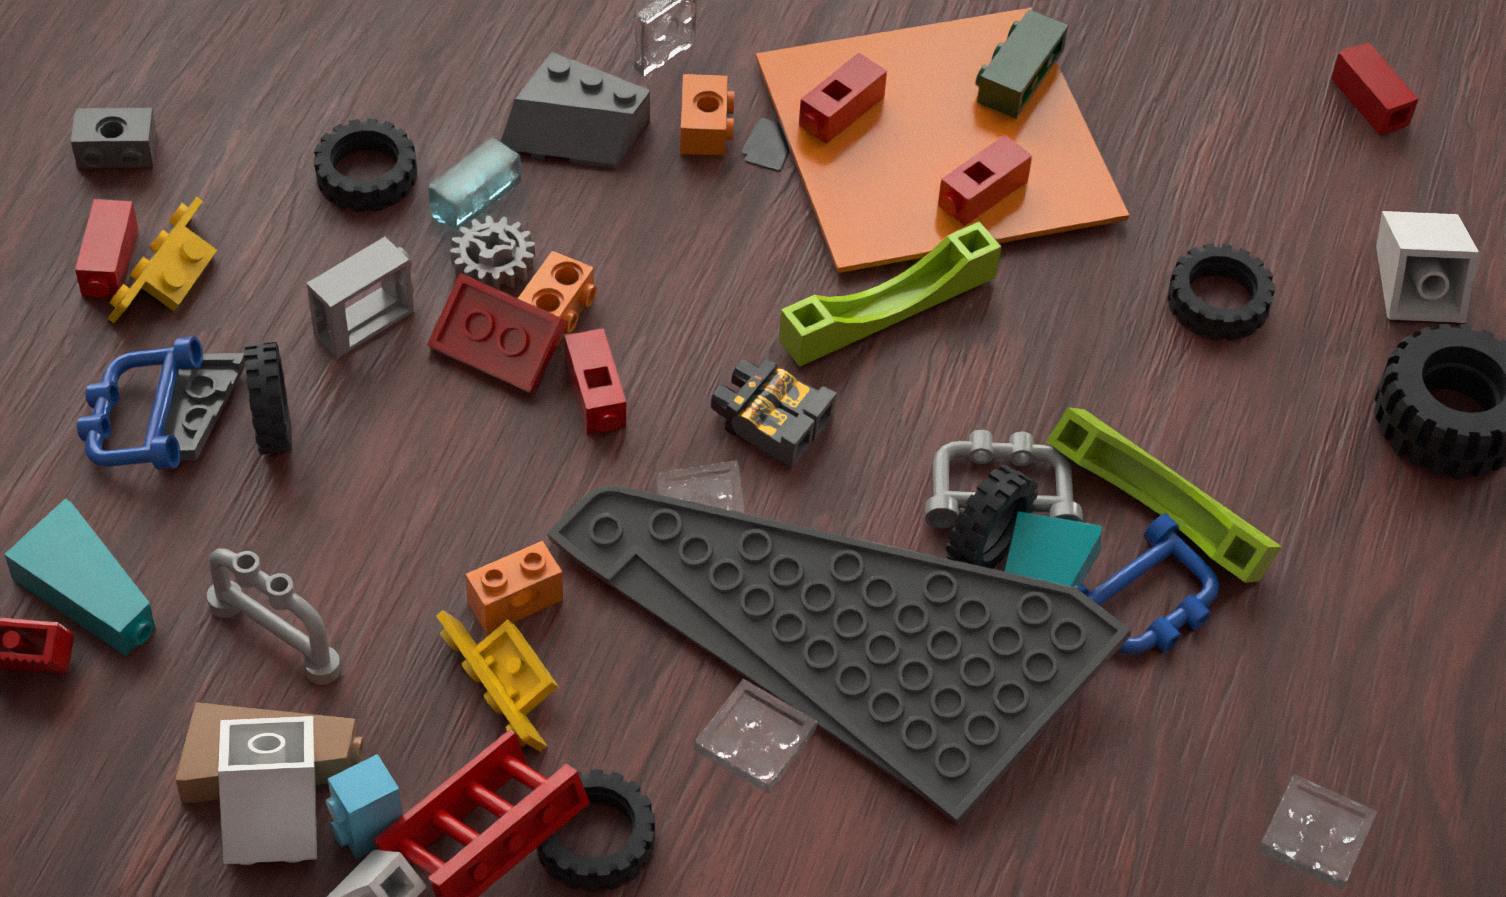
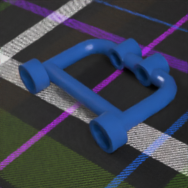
(158, 449)
(1190, 611)

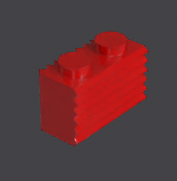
(35, 646)

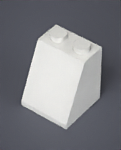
(1426, 266)
(267, 790)

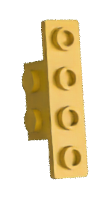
(172, 268)
(508, 671)

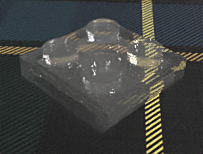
(662, 32)
(755, 736)
(1317, 831)

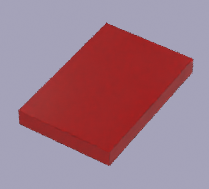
(497, 333)

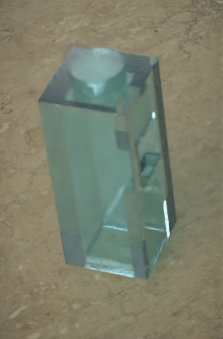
(474, 184)

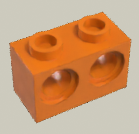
(562, 289)

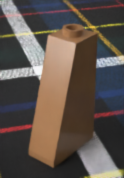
(197, 777)

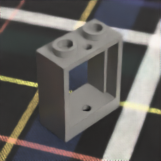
(347, 328)

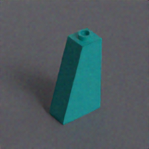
(1053, 549)
(81, 578)

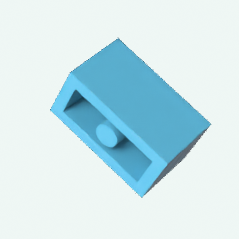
(363, 804)

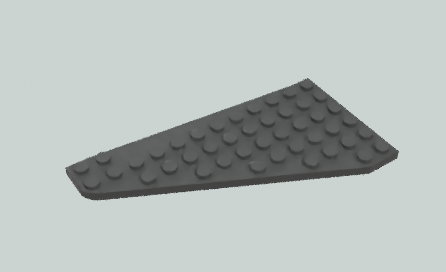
(890, 649)

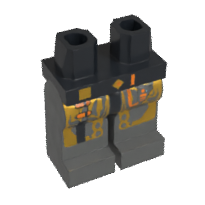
(774, 410)

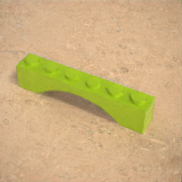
(829, 323)
(1200, 517)

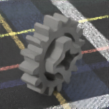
(493, 252)

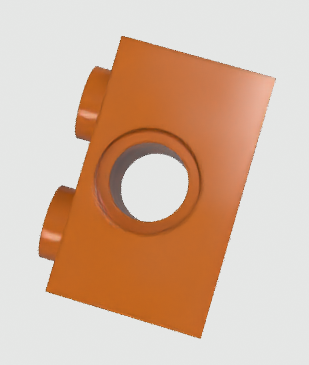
(704, 115)
(514, 586)

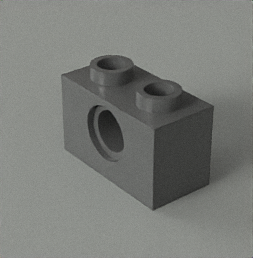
(114, 137)

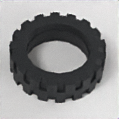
(365, 193)
(1211, 319)
(268, 398)
(990, 517)
(619, 866)

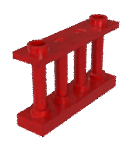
(506, 841)

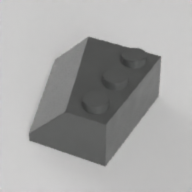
(577, 114)

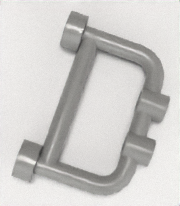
(943, 507)
(227, 600)

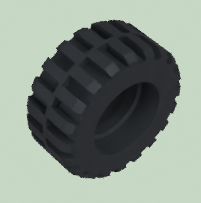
(1428, 429)

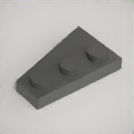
(200, 399)

